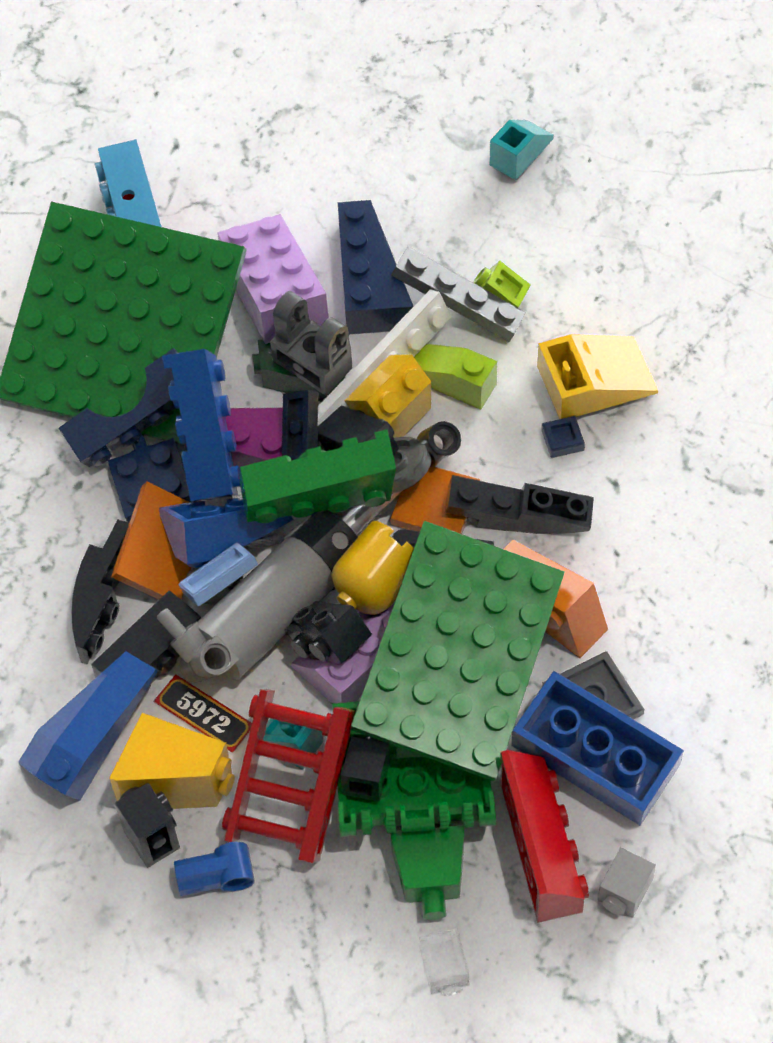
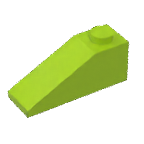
(459, 373)

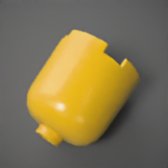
(371, 570)

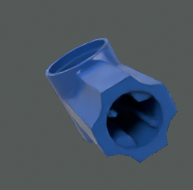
(224, 869)

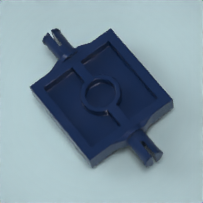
(151, 463)

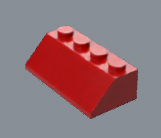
(541, 836)

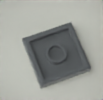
(607, 683)

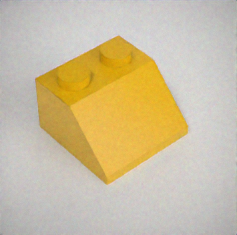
(394, 392)

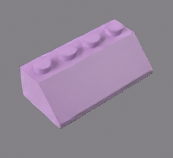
(346, 680)

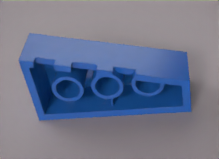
(203, 424)

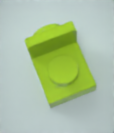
(503, 283)

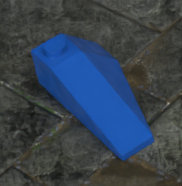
(81, 734)

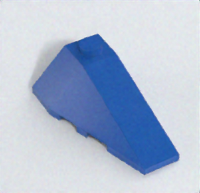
(205, 531)

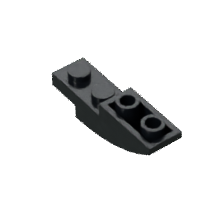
(523, 510)
(94, 594)

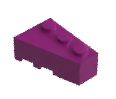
(256, 434)

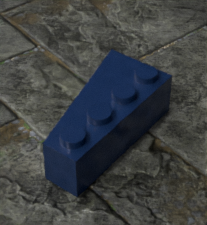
(371, 294)

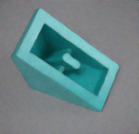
(293, 736)

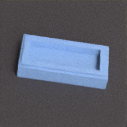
(217, 574)

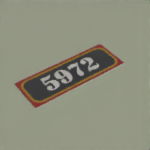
(203, 712)

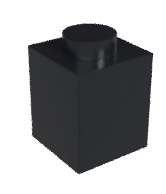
(365, 768)

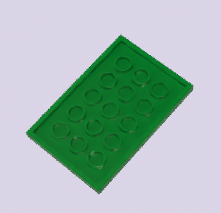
(458, 651)

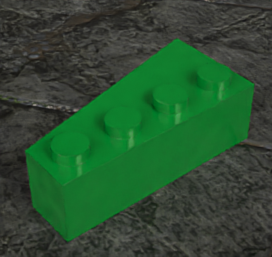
(320, 480)

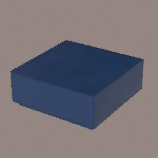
(563, 437)

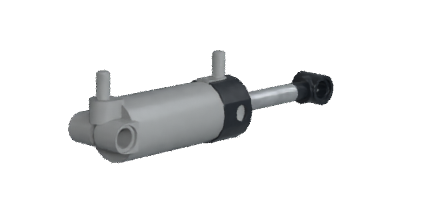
(288, 579)

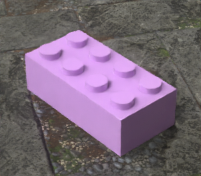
(271, 269)

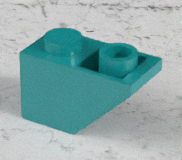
(517, 146)

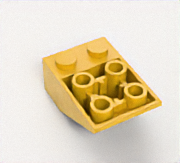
(593, 372)

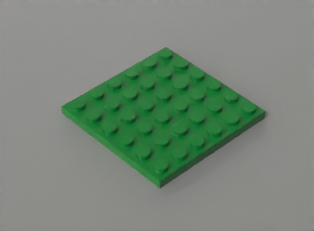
(109, 304)

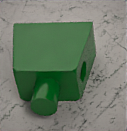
(430, 867)

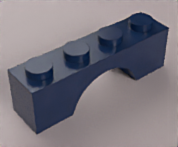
(97, 436)

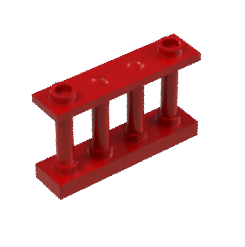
(315, 801)

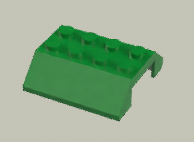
(417, 795)

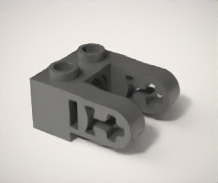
(299, 336)

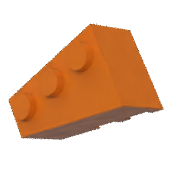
(577, 612)

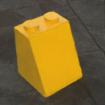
(174, 760)

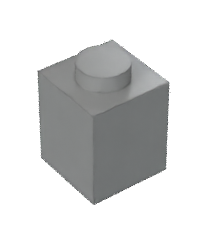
(626, 883)

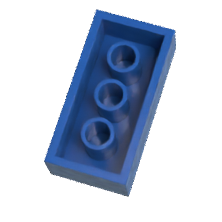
(597, 747)

